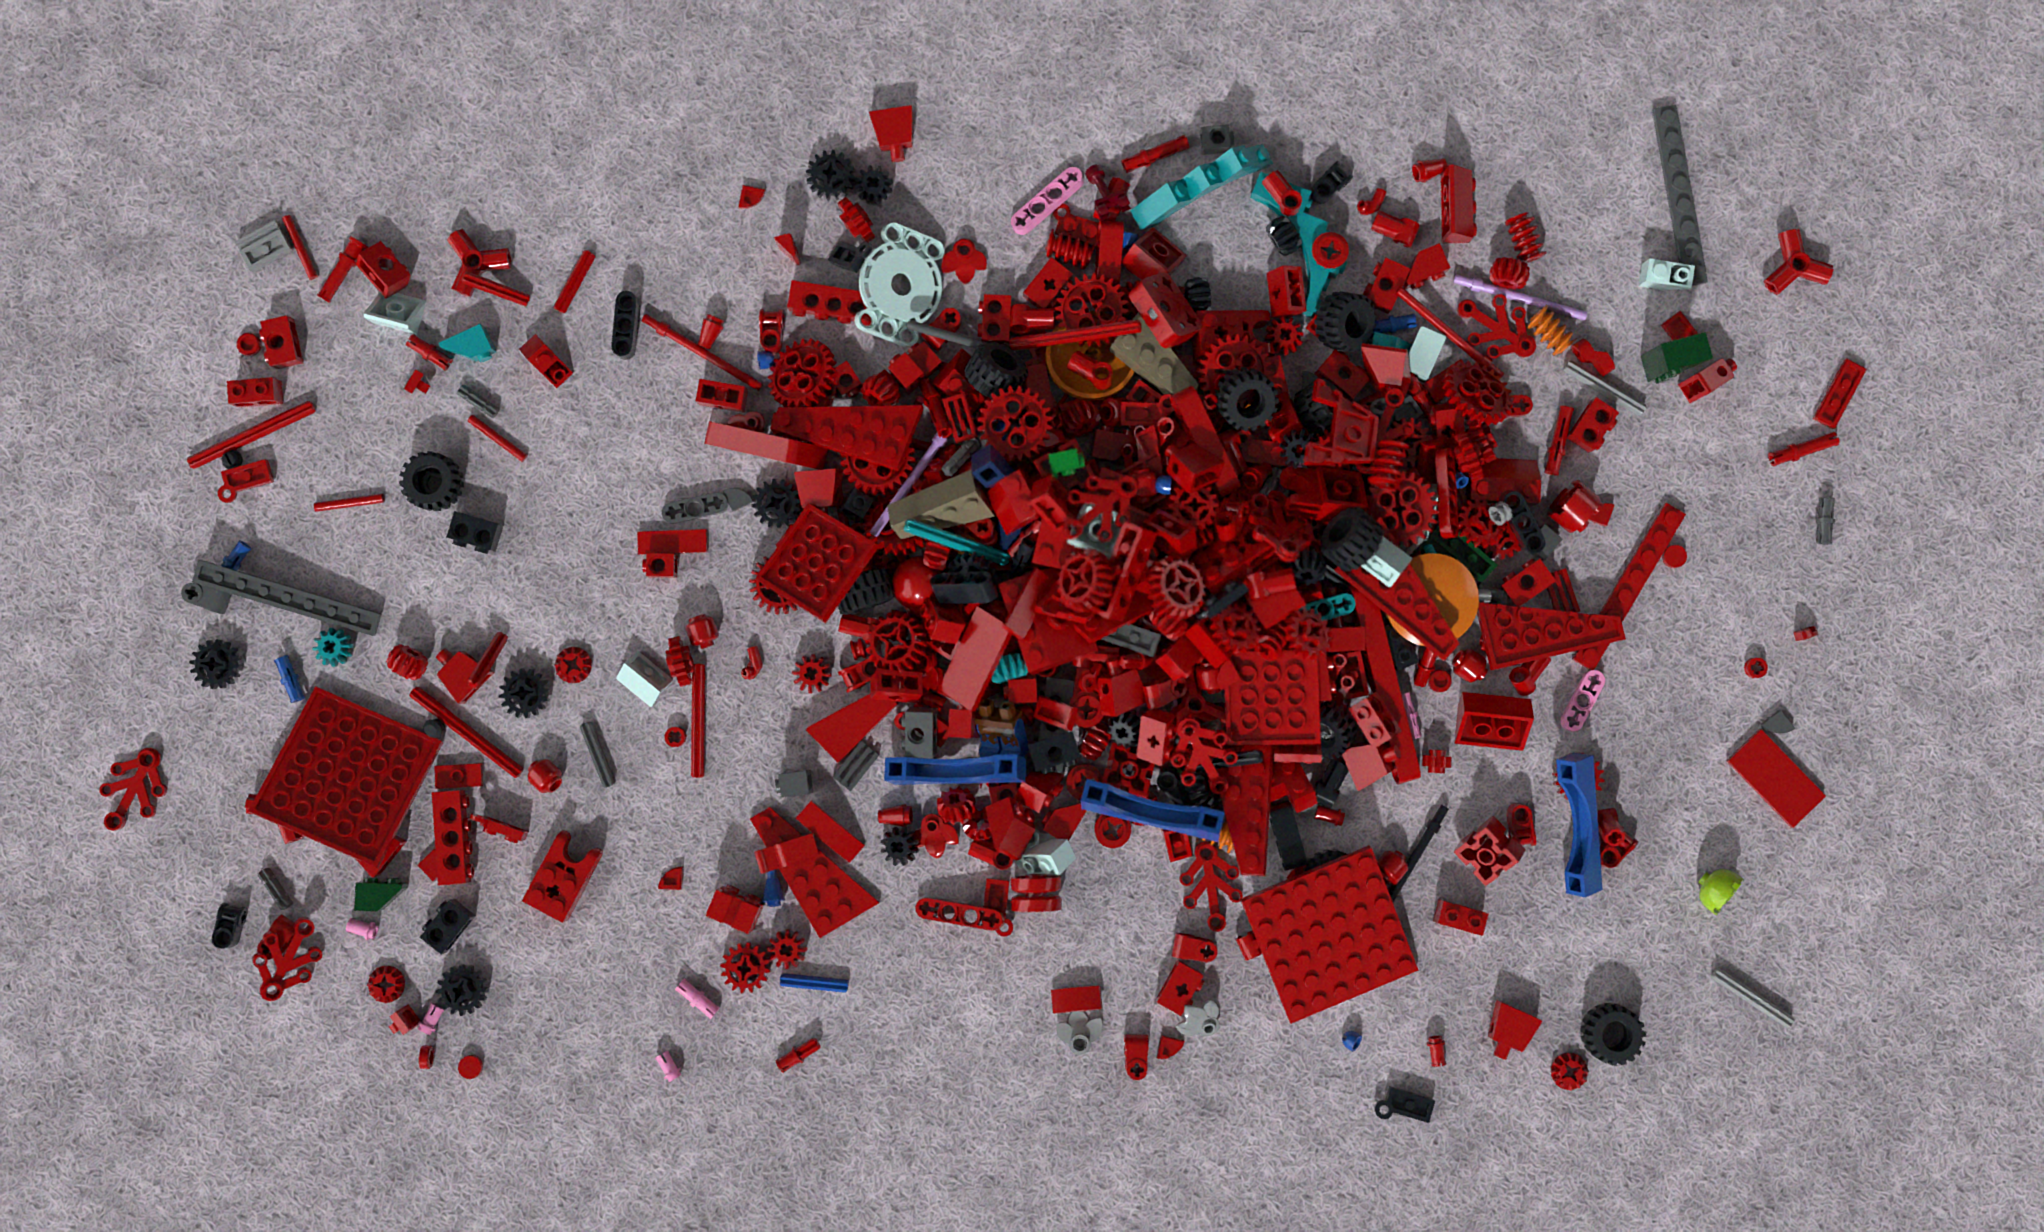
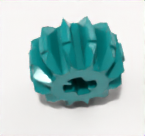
(340, 648)
(1010, 668)

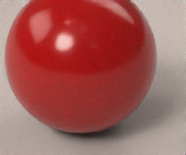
(912, 582)

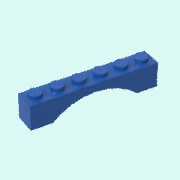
(955, 771)
(1182, 819)
(1583, 868)

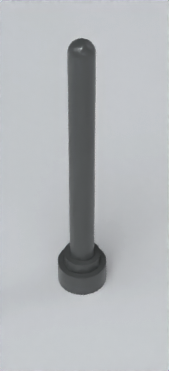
(947, 335)

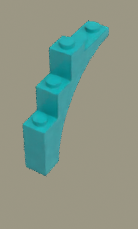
(1202, 180)
(1309, 229)

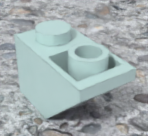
(1666, 275)
(1048, 857)

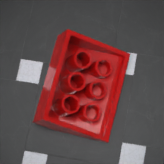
(1043, 645)

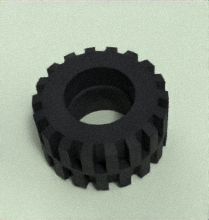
(1359, 320)
(994, 368)
(1258, 411)
(1314, 415)
(450, 481)
(1351, 538)
(868, 591)
(1594, 1034)

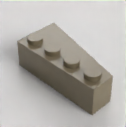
(1152, 361)
(943, 505)

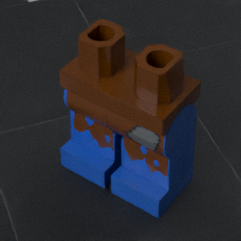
(1001, 729)

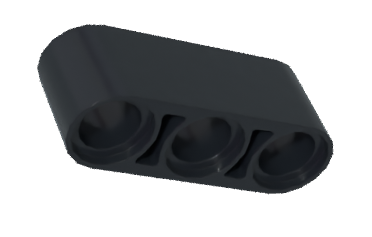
(621, 315)
(1530, 529)
(963, 587)
(1287, 835)

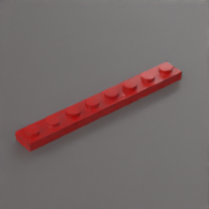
(1635, 576)

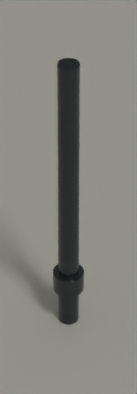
(1433, 826)

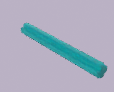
(955, 541)

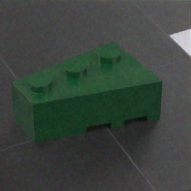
(1675, 357)
(1471, 557)

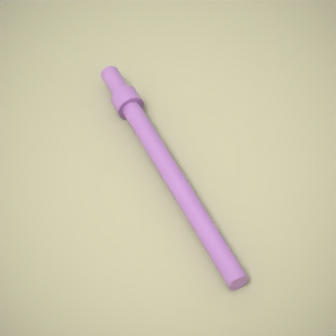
(1477, 285)
(912, 478)

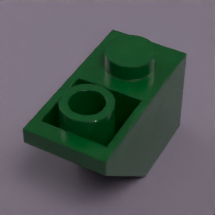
(376, 895)

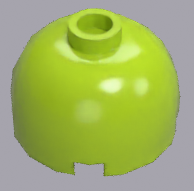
(1718, 888)

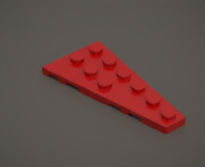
(863, 432)
(1406, 604)
(1529, 634)
(1248, 808)
(819, 884)

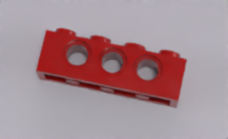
(802, 291)
(1128, 563)
(446, 872)

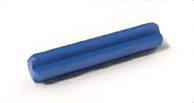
(814, 982)

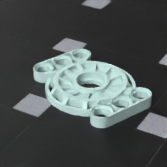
(877, 293)

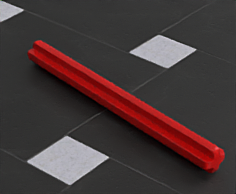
(1076, 335)
(251, 434)
(466, 732)

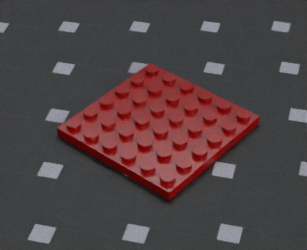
(346, 777)
(1329, 934)

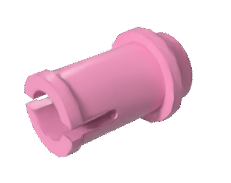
(358, 927)
(430, 1019)
(669, 1068)

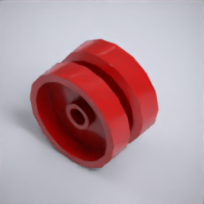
(1035, 889)

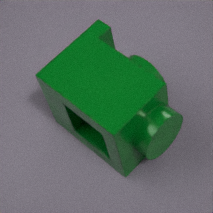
(1066, 462)

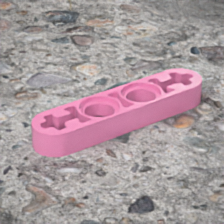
(1044, 198)

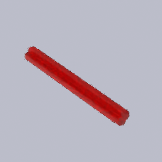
(698, 721)

